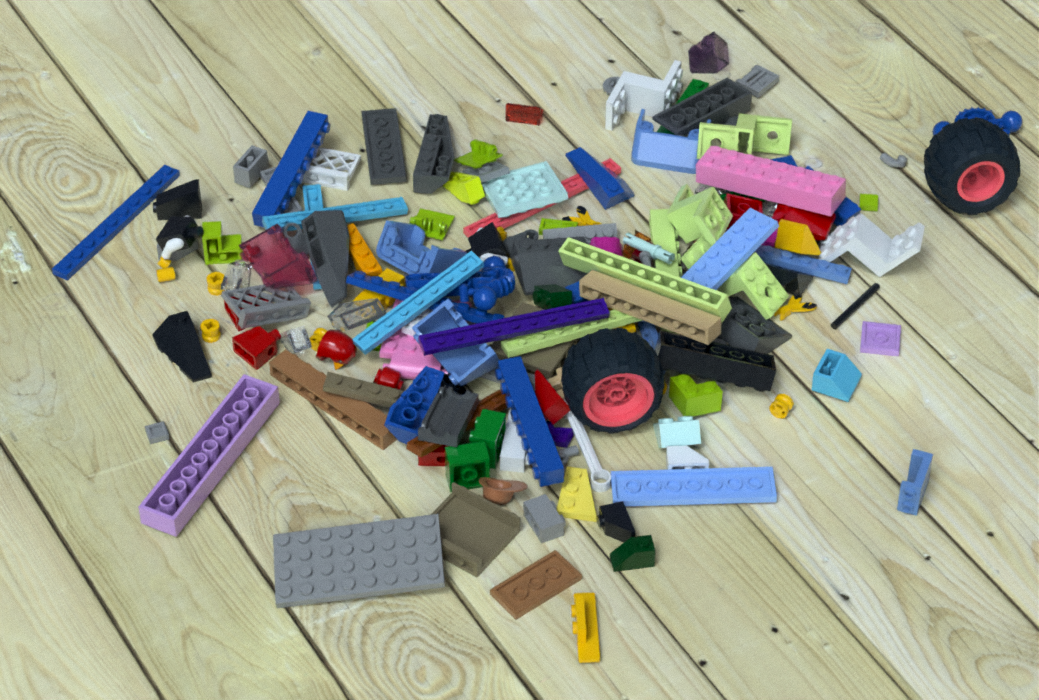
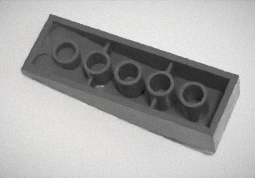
(713, 103)

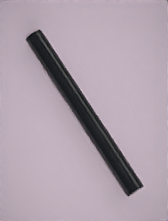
(853, 307)

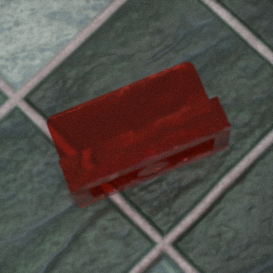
(523, 114)

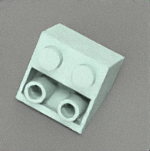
(677, 433)

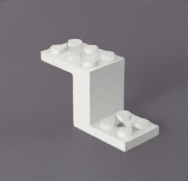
(643, 92)
(871, 244)

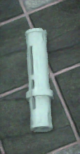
(655, 251)

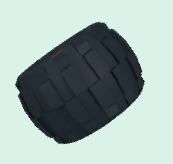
(971, 166)
(612, 380)

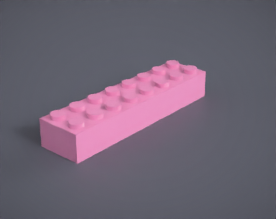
(771, 180)

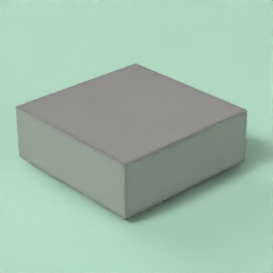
(157, 432)

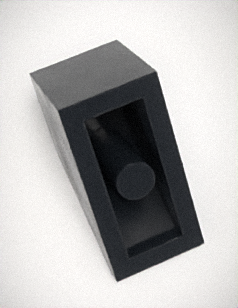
(615, 521)

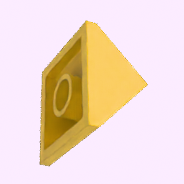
(796, 238)

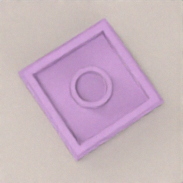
(880, 338)

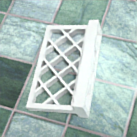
(332, 177)

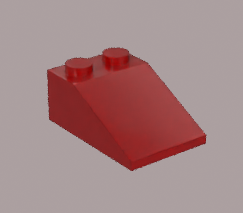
(818, 223)

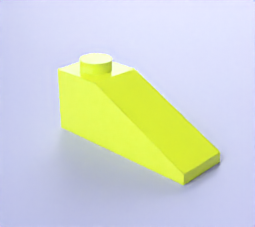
(465, 187)

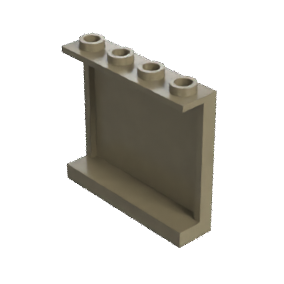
(544, 359)
(474, 530)

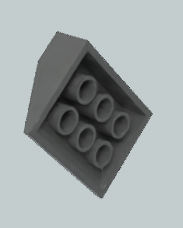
(540, 263)
(749, 330)

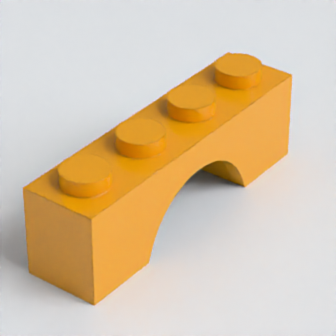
(361, 254)

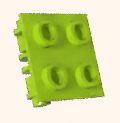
(481, 154)
(433, 223)

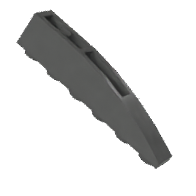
(435, 156)
(329, 251)

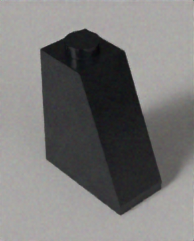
(179, 201)

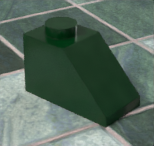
(633, 554)

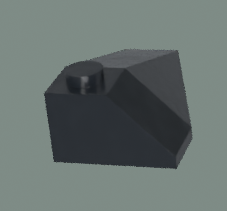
(182, 346)

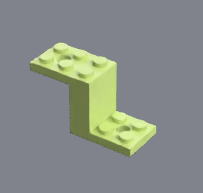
(748, 135)
(699, 215)
(751, 277)

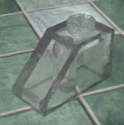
(237, 275)
(296, 340)

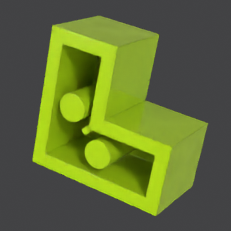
(219, 247)
(694, 398)

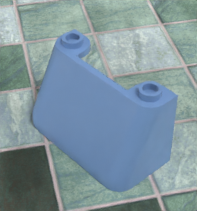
(403, 247)
(463, 363)

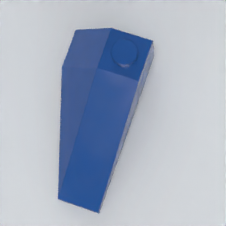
(602, 182)
(410, 409)

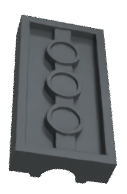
(448, 417)

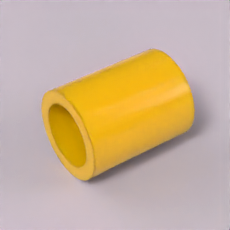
(165, 274)

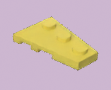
(576, 496)

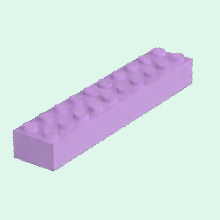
(209, 455)

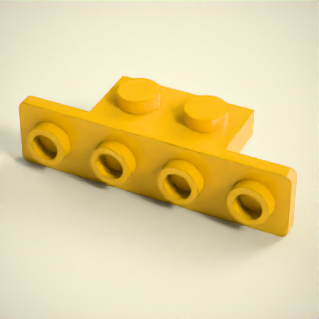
(585, 627)

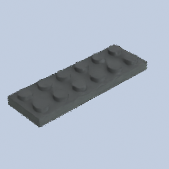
(383, 146)

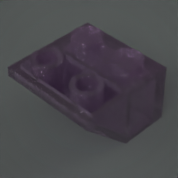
(709, 55)

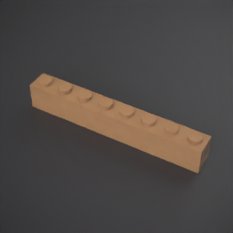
(351, 412)

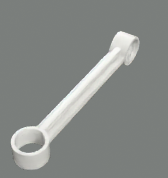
(589, 455)

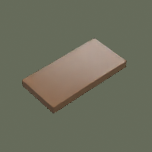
(535, 584)

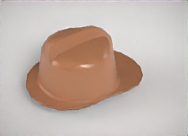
(500, 491)

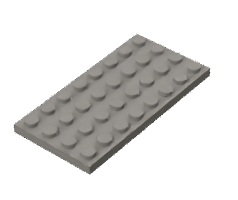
(358, 561)

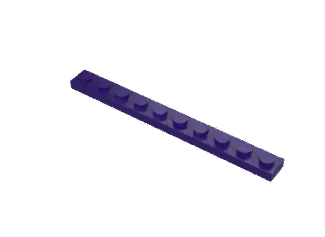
(513, 326)

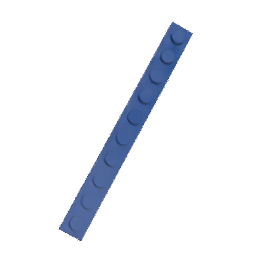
(115, 222)
(395, 290)

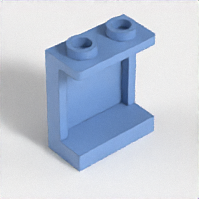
(914, 488)

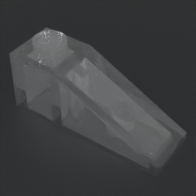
(356, 313)

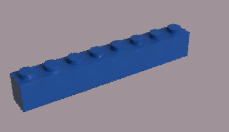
(292, 166)
(529, 421)

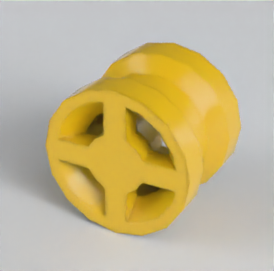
(214, 283)
(210, 330)
(316, 338)
(781, 406)

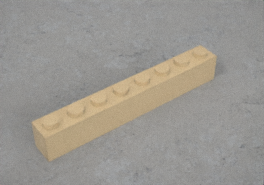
(651, 307)

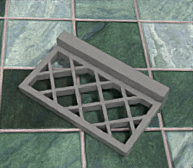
(267, 312)

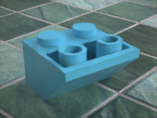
(836, 376)

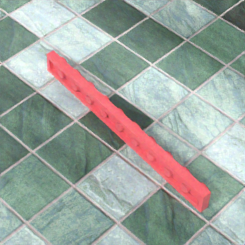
(572, 185)

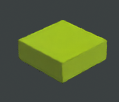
(868, 202)

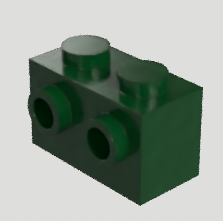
(551, 296)

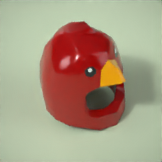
(337, 347)

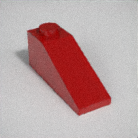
(550, 401)

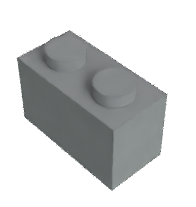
(248, 167)
(544, 518)

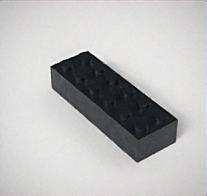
(716, 361)

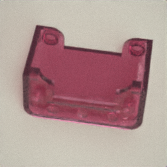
(277, 260)

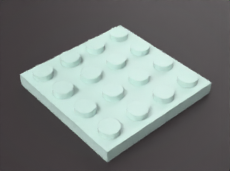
(524, 190)

